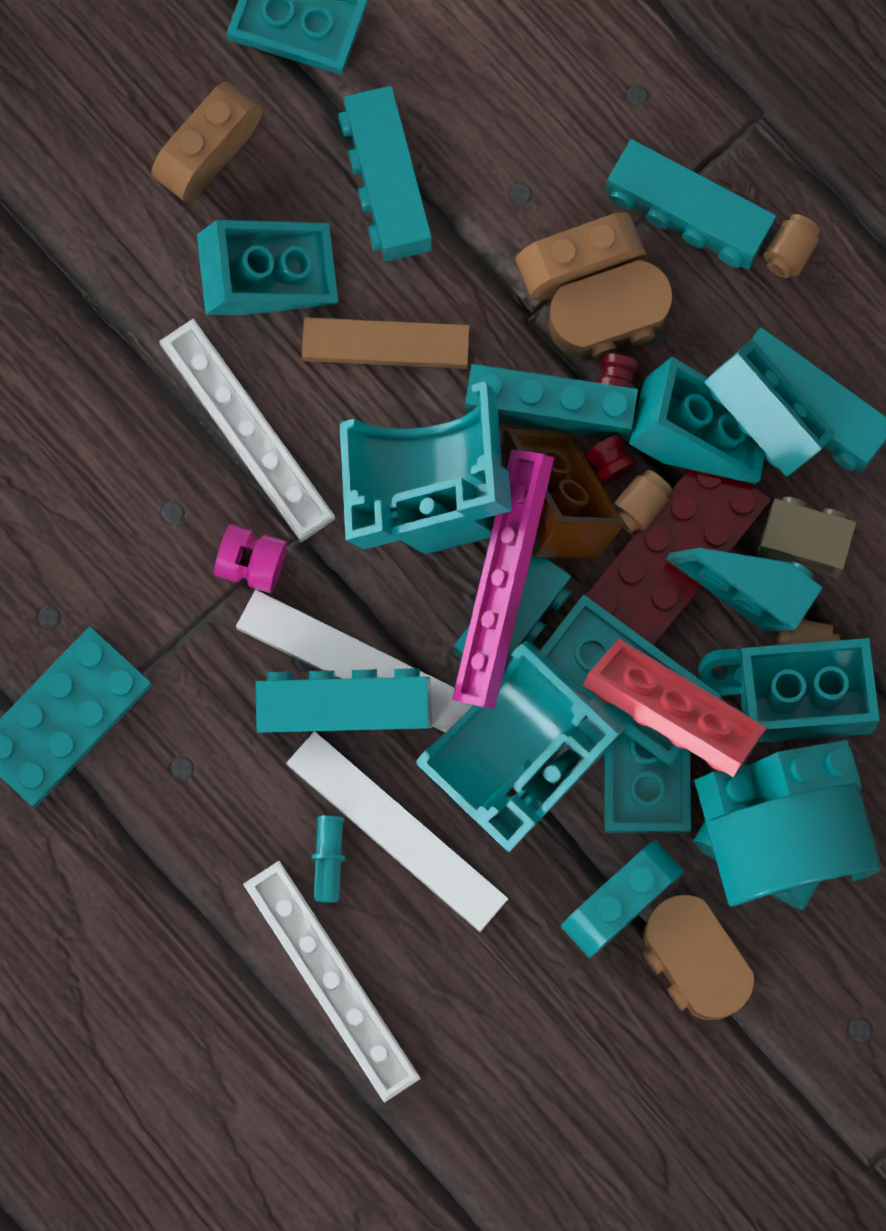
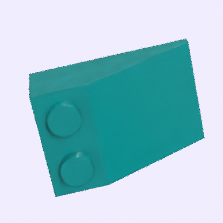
(266, 266)
(689, 429)
(760, 589)

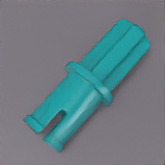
(328, 859)

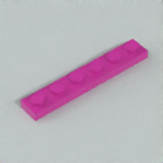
(503, 581)

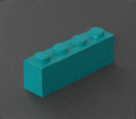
(386, 173)
(689, 205)
(556, 402)
(856, 425)
(343, 703)

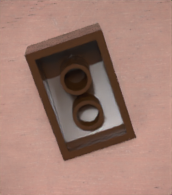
(576, 510)

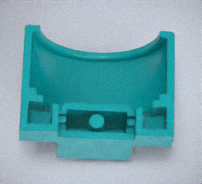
(425, 483)
(534, 740)
(800, 826)

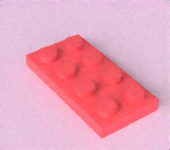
(674, 707)

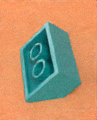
(810, 689)

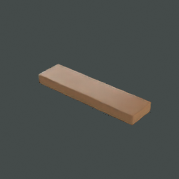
(385, 343)

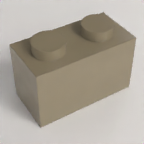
(807, 536)

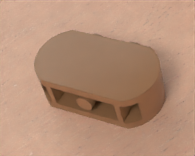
(206, 141)
(579, 254)
(610, 310)
(697, 958)

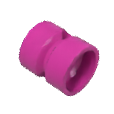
(264, 562)

